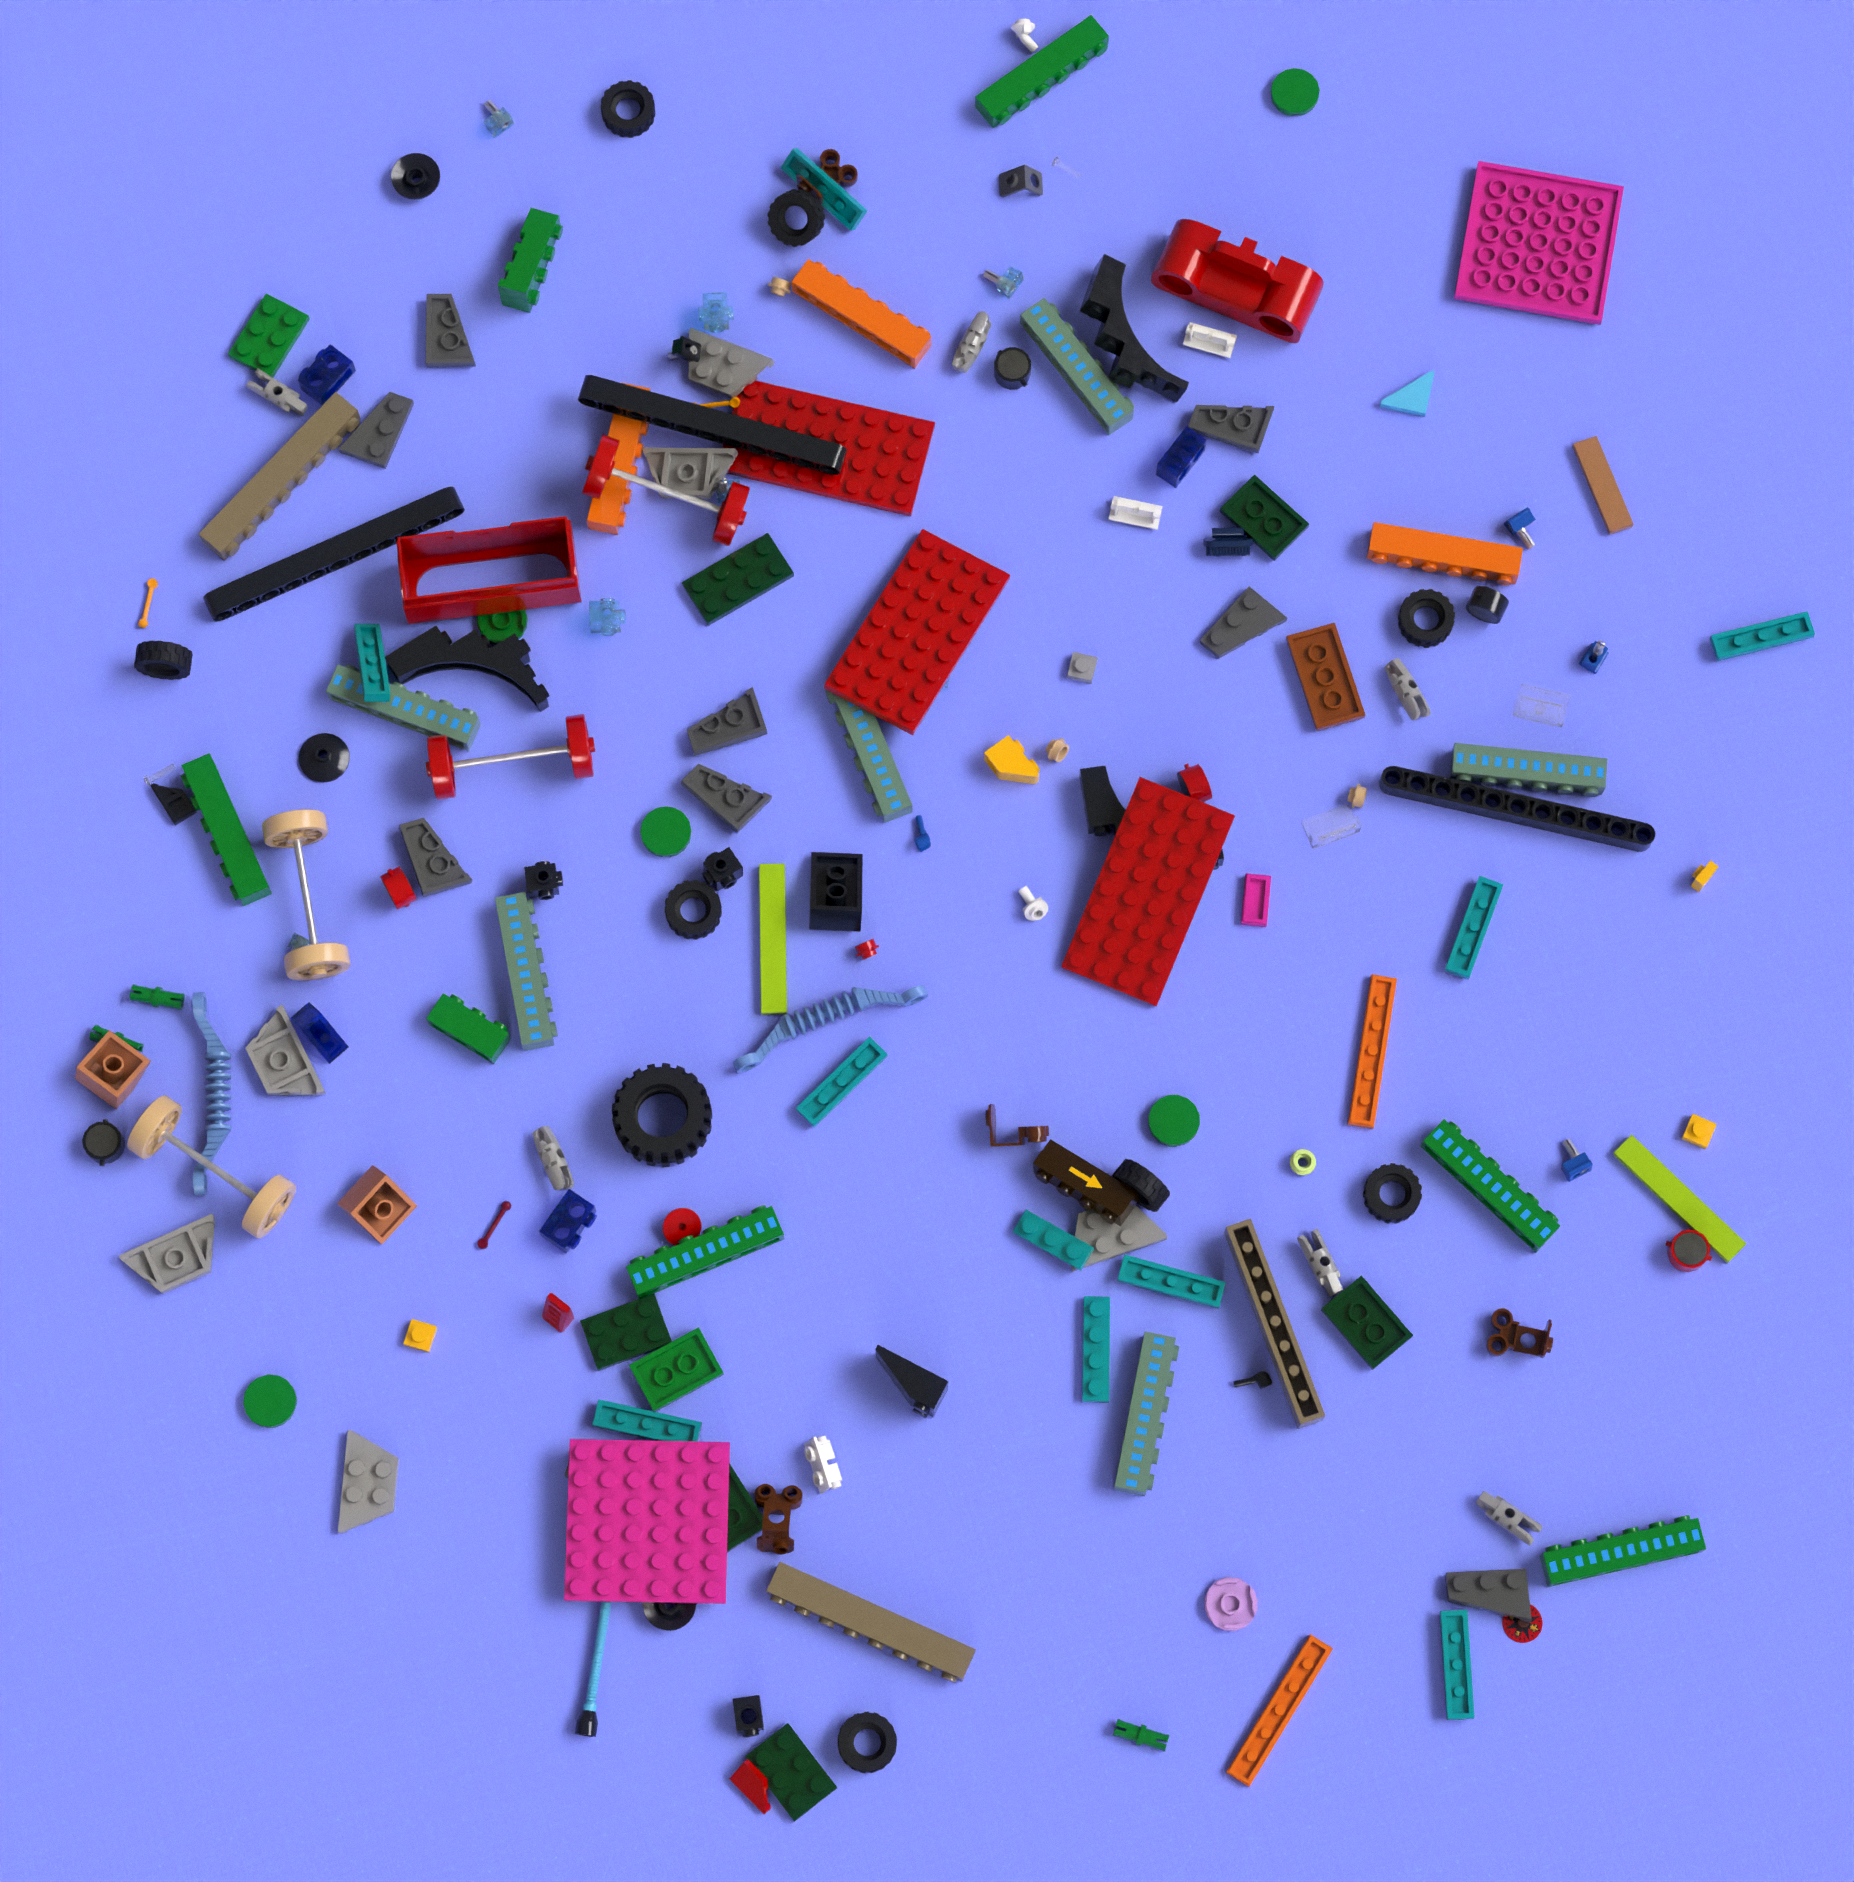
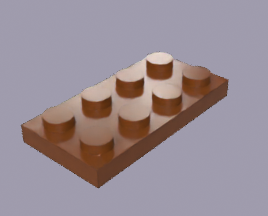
(1325, 677)

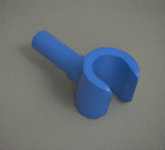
(923, 841)

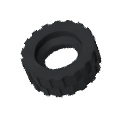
(634, 126)
(809, 204)
(1430, 599)
(163, 660)
(688, 890)
(1406, 1179)
(1150, 1189)
(881, 1727)

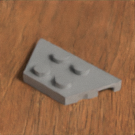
(724, 365)
(690, 469)
(282, 1059)
(1111, 1239)
(175, 1256)
(367, 1483)

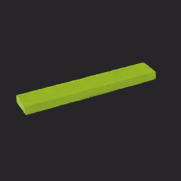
(773, 939)
(1679, 1198)

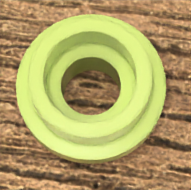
(1302, 1154)

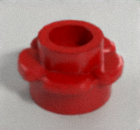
(866, 949)

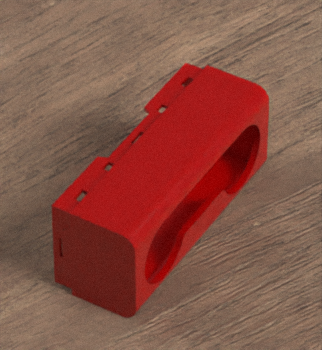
(447, 548)

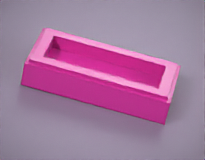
(1256, 900)

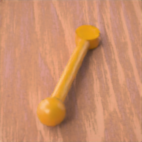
(734, 402)
(152, 584)

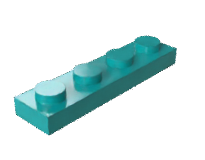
(835, 198)
(1762, 636)
(372, 662)
(1473, 927)
(841, 1082)
(1171, 1281)
(1096, 1349)
(645, 1423)
(1457, 1665)

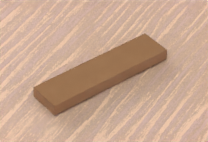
(1602, 485)

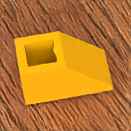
(1010, 763)

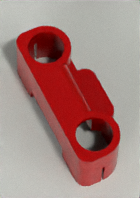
(1237, 280)

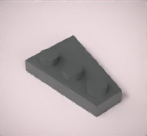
(445, 334)
(1232, 425)
(379, 432)
(1243, 621)
(731, 725)
(725, 798)
(431, 861)
(1491, 1590)

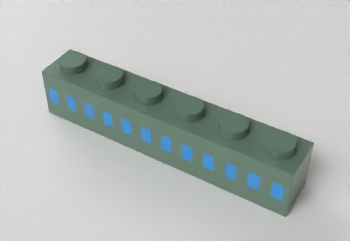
(1076, 366)
(407, 708)
(873, 759)
(1528, 769)
(524, 971)
(1144, 1414)

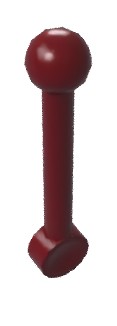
(483, 1242)

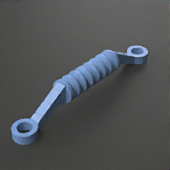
(860, 998)
(218, 1130)

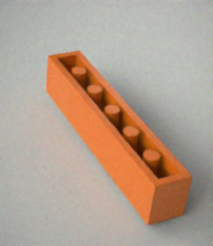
(861, 313)
(608, 512)
(1444, 553)

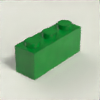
(469, 1027)

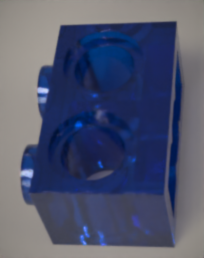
(332, 378)
(1181, 457)
(562, 1219)

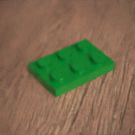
(269, 335)
(676, 1369)

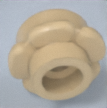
(779, 286)
(1057, 750)
(1357, 796)

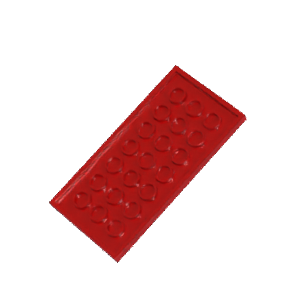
(882, 447)
(917, 632)
(1148, 891)

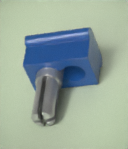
(1517, 525)
(1596, 652)
(1577, 1165)

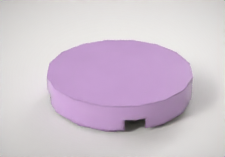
(1230, 1604)

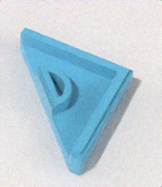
(1412, 397)

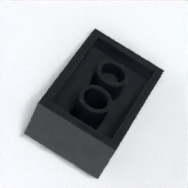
(835, 891)
(918, 1386)

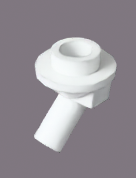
(1023, 28)
(1033, 906)

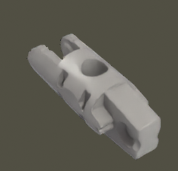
(971, 342)
(288, 398)
(1407, 690)
(552, 1158)
(1327, 1274)
(1496, 1510)

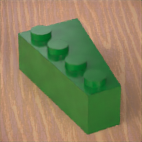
(530, 260)

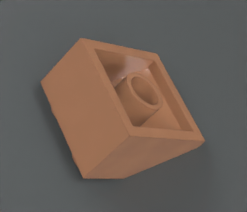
(112, 1069)
(377, 1204)

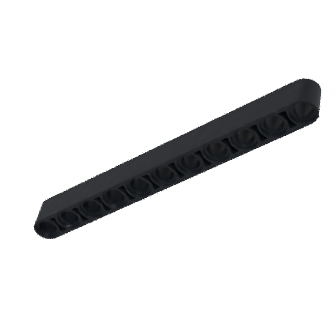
(712, 425)
(333, 554)
(1528, 804)

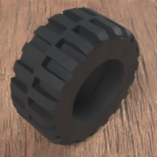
(659, 1081)

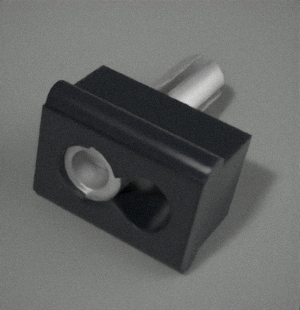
(685, 349)

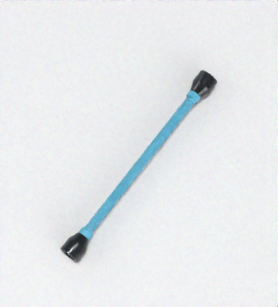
(587, 1721)

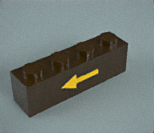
(1085, 1183)

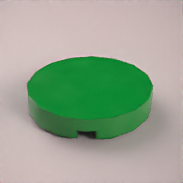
(1295, 92)
(500, 626)
(665, 831)
(1174, 1120)
(270, 1401)

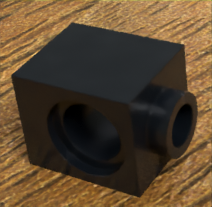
(748, 1703)

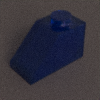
(319, 1032)

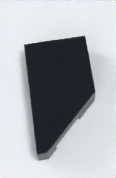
(174, 802)

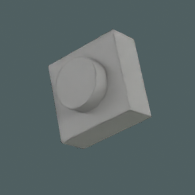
(1082, 667)

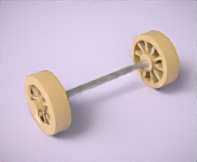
(296, 830)
(157, 1126)

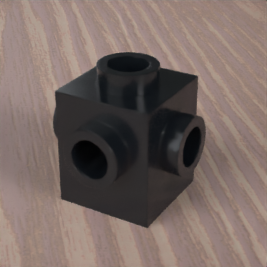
(722, 869)
(543, 880)

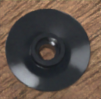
(414, 166)
(328, 768)
(669, 1619)

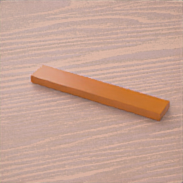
(1372, 1051)
(1279, 1710)

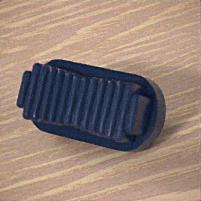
(1228, 542)

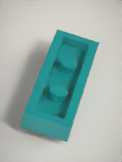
(1053, 1240)

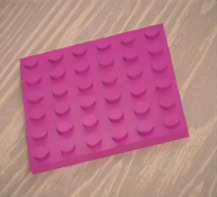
(1539, 242)
(647, 1521)

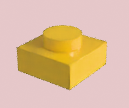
(1703, 874)
(1699, 1131)
(420, 1335)

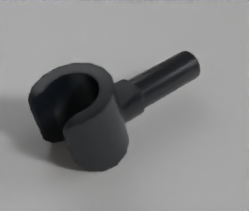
(1262, 1379)

